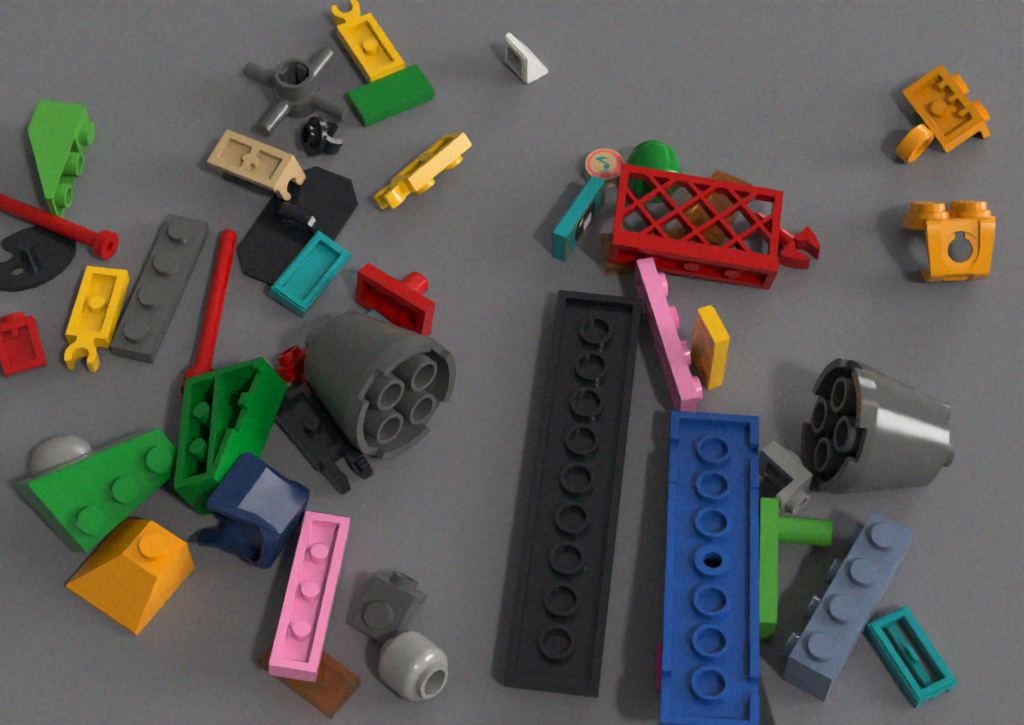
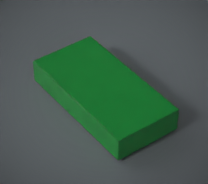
(390, 95)

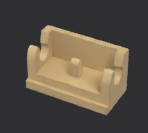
(256, 163)

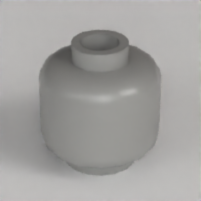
(413, 666)

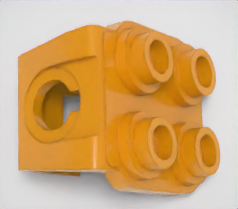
(940, 230)

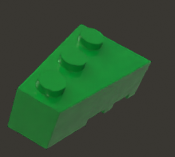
(100, 489)

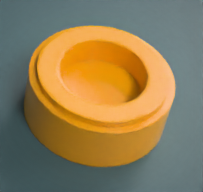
(914, 143)

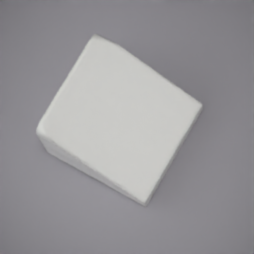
(522, 60)

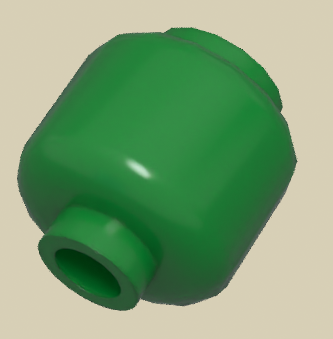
(657, 156)

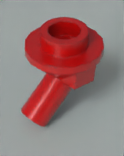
(292, 365)

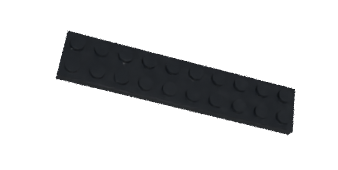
(575, 497)

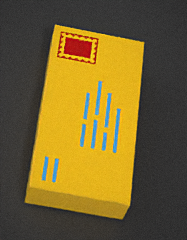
(709, 346)

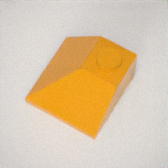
(133, 573)

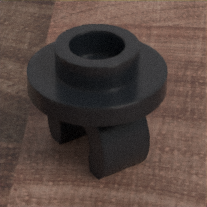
(318, 137)

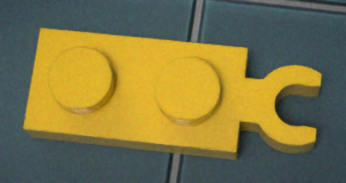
(366, 43)
(419, 174)
(95, 314)

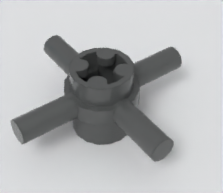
(296, 90)

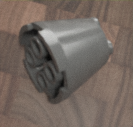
(378, 380)
(873, 432)

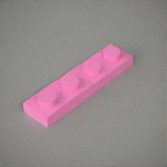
(663, 327)
(309, 597)

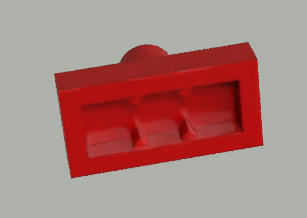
(396, 300)

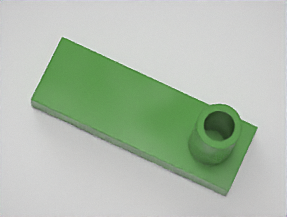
(775, 530)

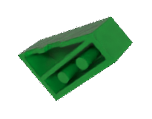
(220, 421)

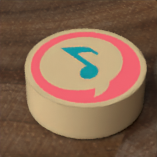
(604, 164)

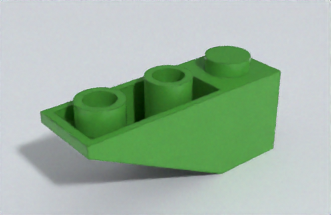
(59, 140)

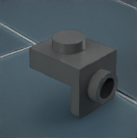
(388, 605)

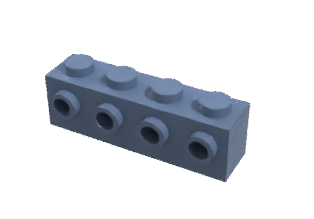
(847, 606)

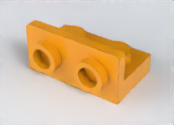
(946, 109)

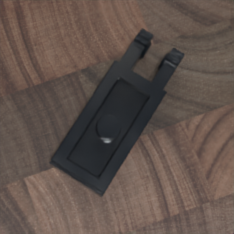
(320, 436)

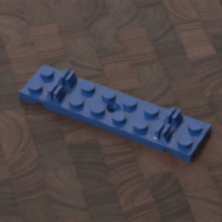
(710, 611)

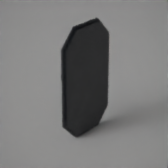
(286, 227)

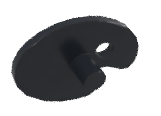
(39, 253)

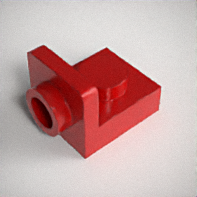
(20, 345)

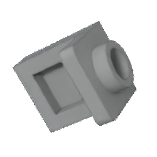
(787, 475)

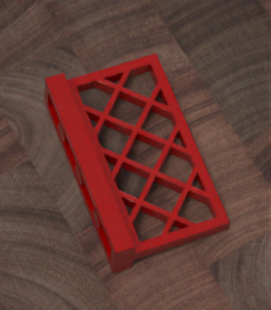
(699, 257)

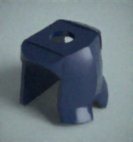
(256, 511)

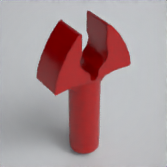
(792, 243)

